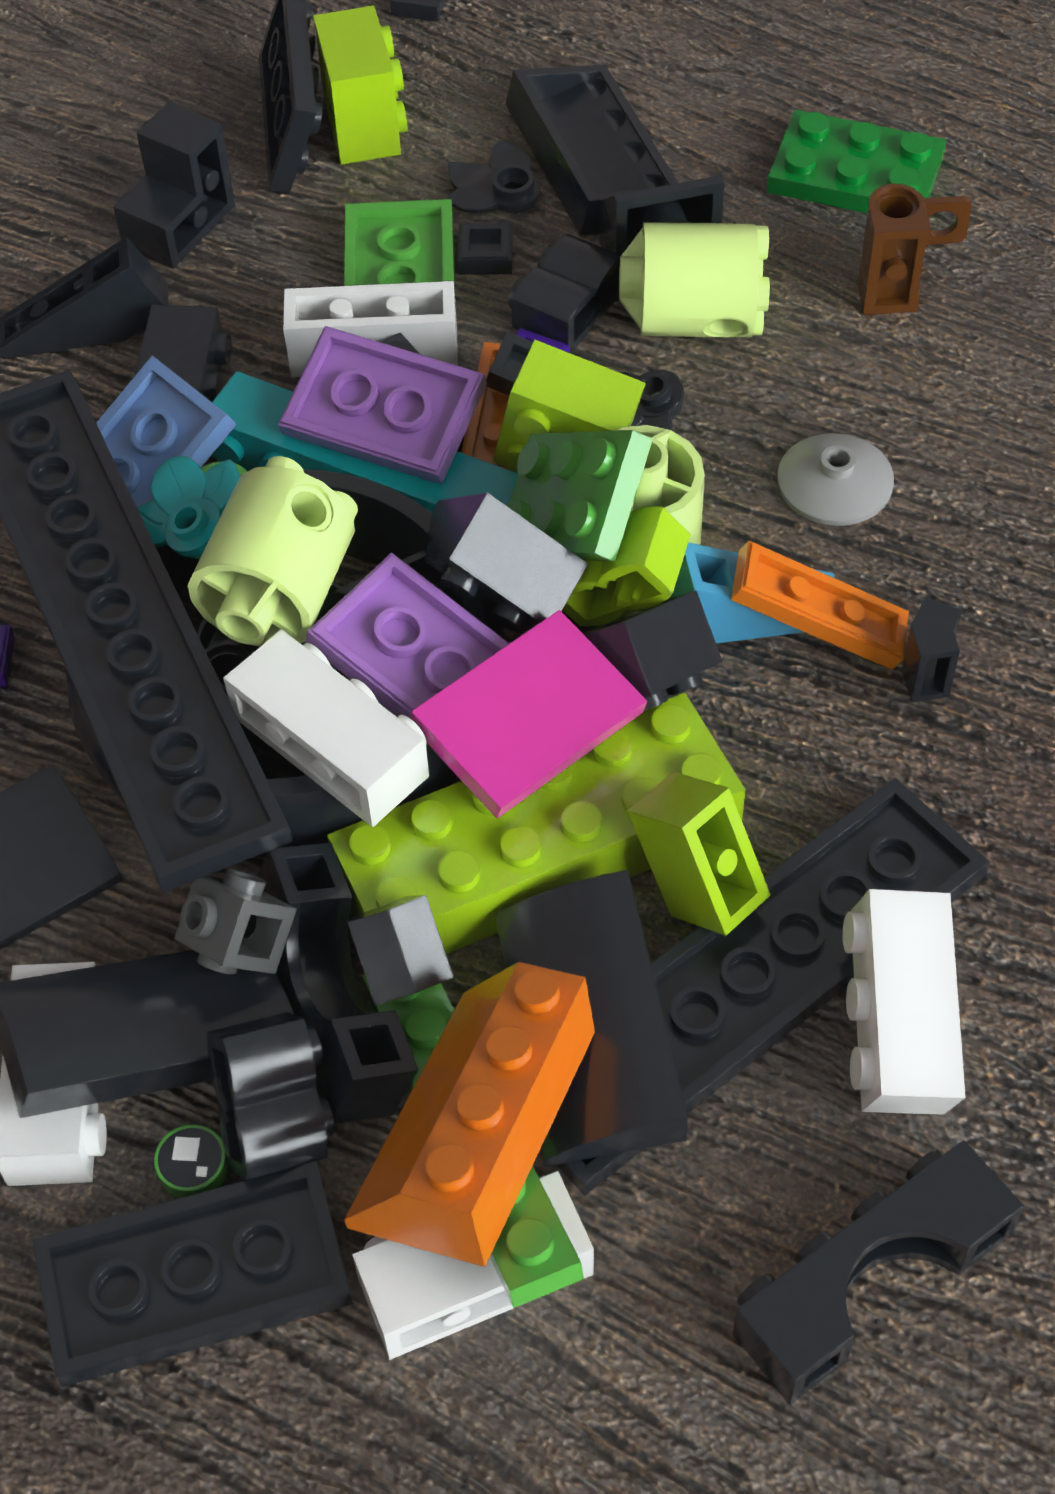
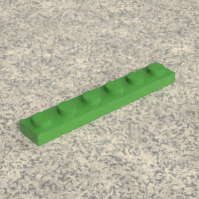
(533, 1248)

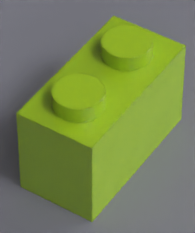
(699, 852)

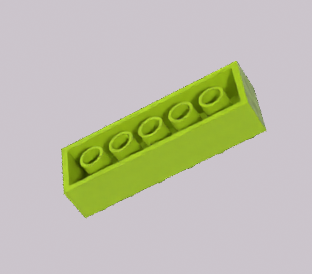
(556, 836)

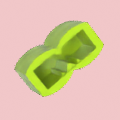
(641, 574)

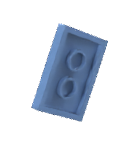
(157, 420)

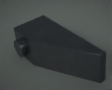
(88, 307)

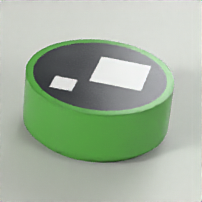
(191, 1161)

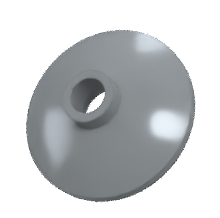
(835, 479)

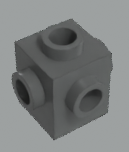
(235, 923)

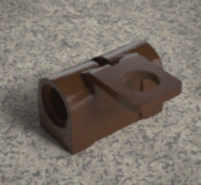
(896, 244)

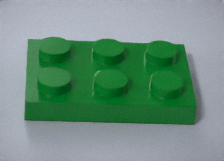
(846, 160)

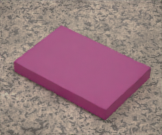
(527, 713)

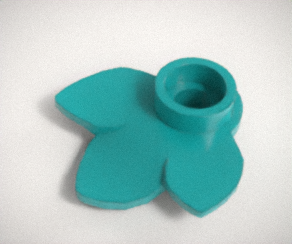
(187, 503)

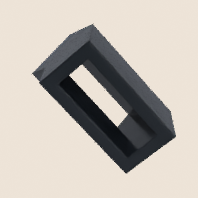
(931, 651)
(400, 948)

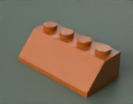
(478, 1115)

